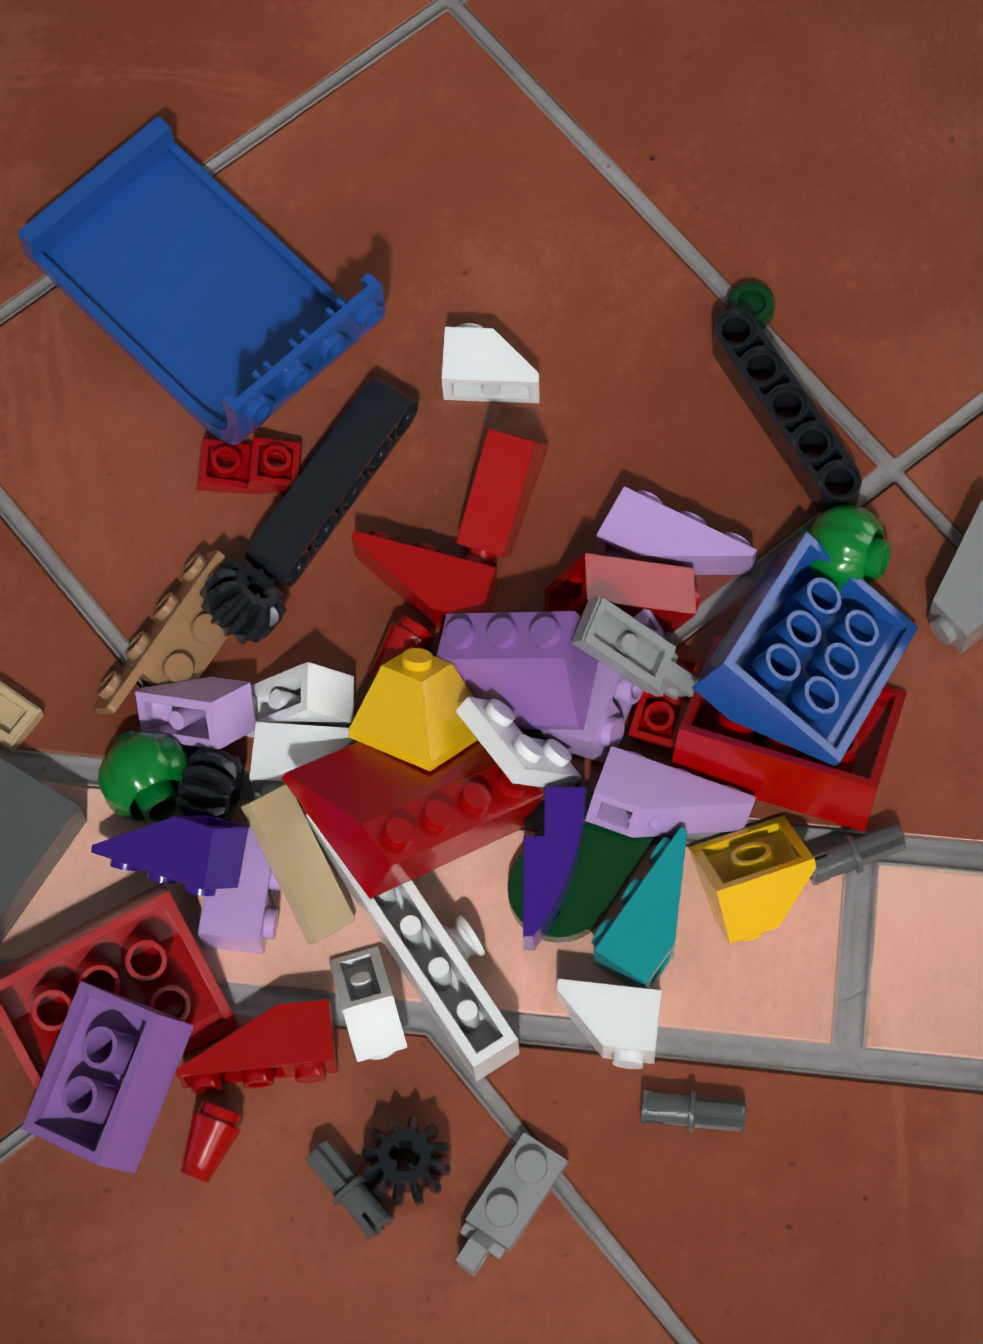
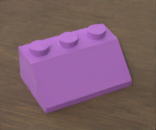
(524, 664)
(107, 1078)

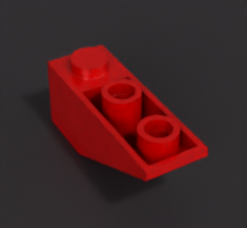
(426, 577)
(277, 1044)

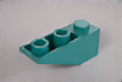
(644, 933)

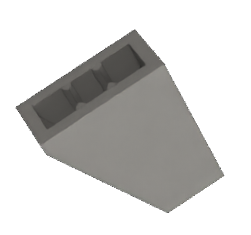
(958, 604)

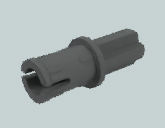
(856, 852)
(693, 1111)
(349, 1189)

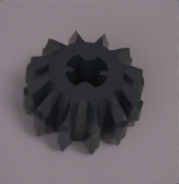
(243, 601)
(210, 785)
(425, 1154)

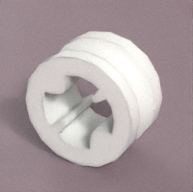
(465, 939)

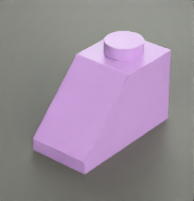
(198, 711)

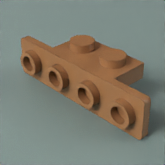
(176, 644)

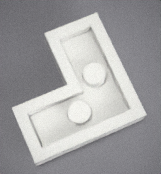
(520, 757)

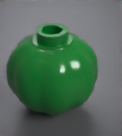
(852, 542)
(142, 775)

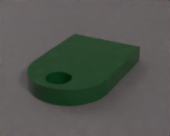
(602, 872)

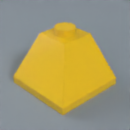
(414, 710)
(753, 876)

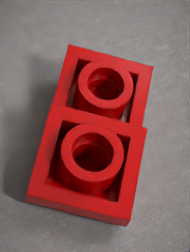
(248, 468)
(660, 717)

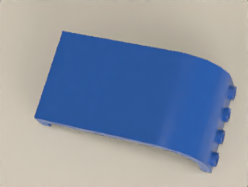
(195, 285)

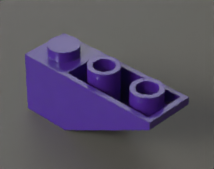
(184, 849)

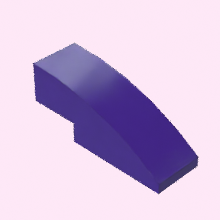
(551, 861)

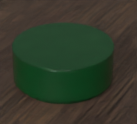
(754, 299)

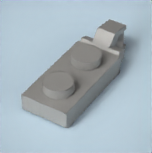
(631, 650)
(509, 1202)

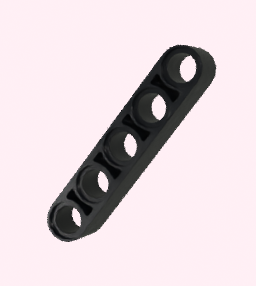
(779, 393)
(332, 482)

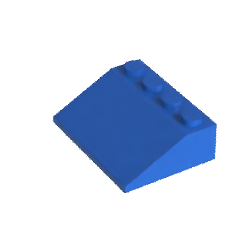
(805, 656)

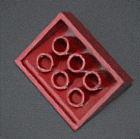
(782, 775)
(402, 820)
(131, 951)

